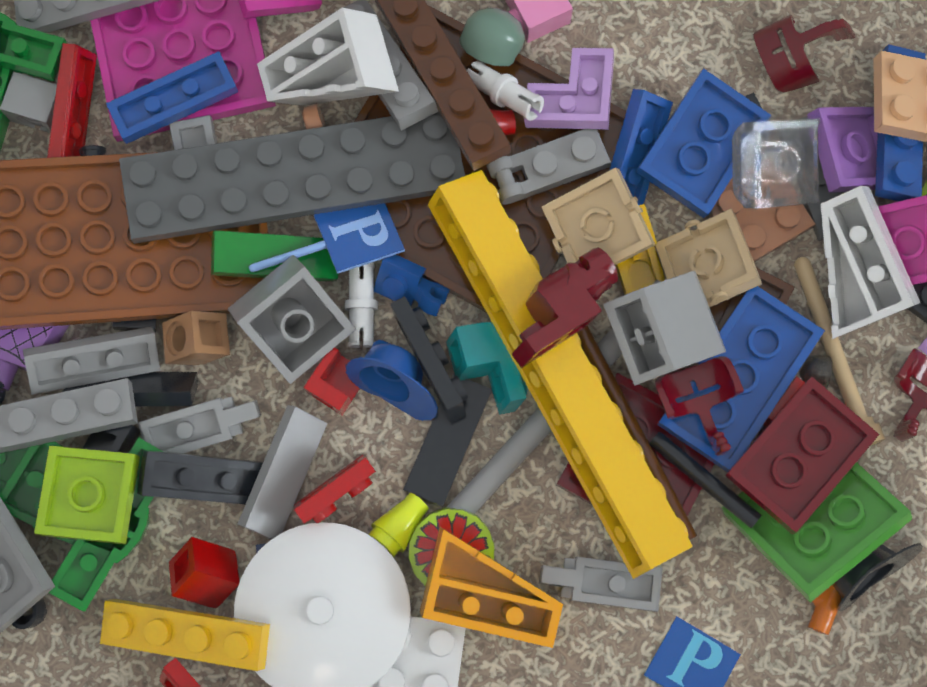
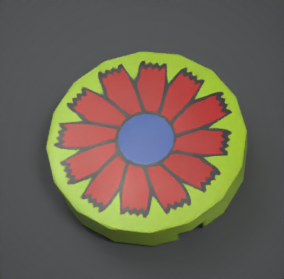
(456, 521)

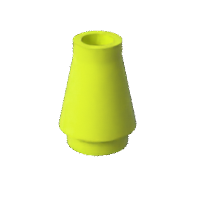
(398, 524)

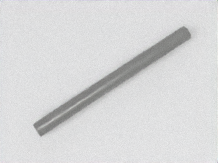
(518, 447)

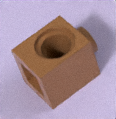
(195, 338)

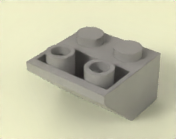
(664, 327)

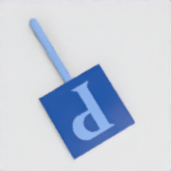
(351, 237)

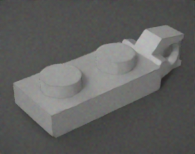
(198, 425)
(604, 583)

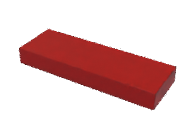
(72, 101)

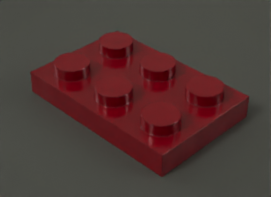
(802, 455)

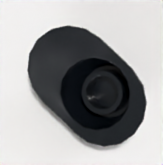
(872, 570)

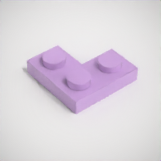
(584, 100)

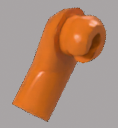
(825, 610)

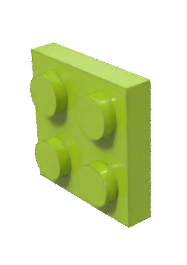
(87, 494)

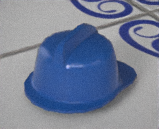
(395, 377)

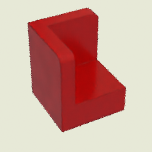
(331, 384)
(203, 573)

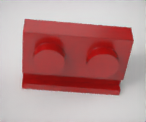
(320, 502)

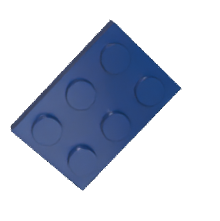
(695, 146)

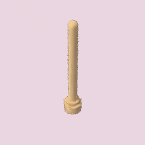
(833, 346)

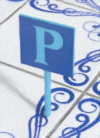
(691, 659)

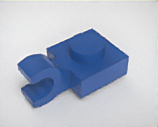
(404, 278)

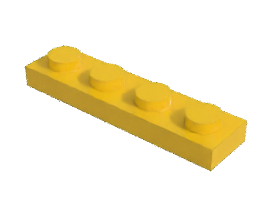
(185, 634)

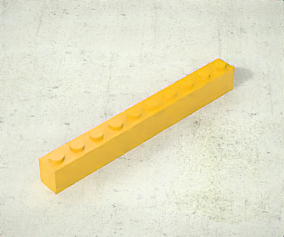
(561, 380)

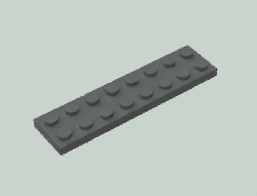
(286, 176)

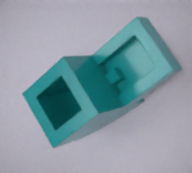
(480, 352)

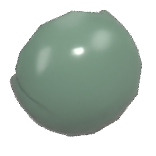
(492, 36)

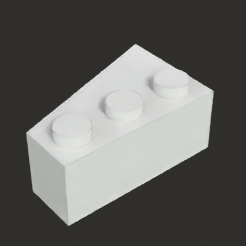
(330, 62)
(862, 263)

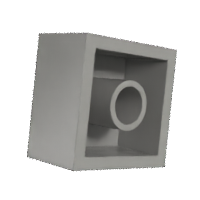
(291, 319)

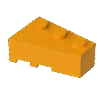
(485, 596)

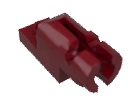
(565, 304)

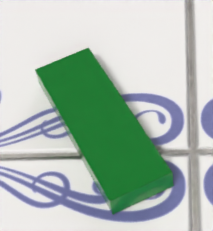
(236, 251)

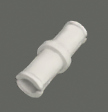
(506, 91)
(361, 305)

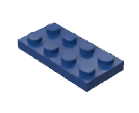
(767, 350)

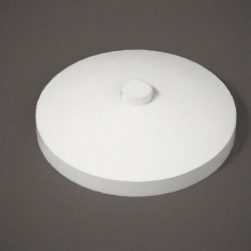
(330, 604)

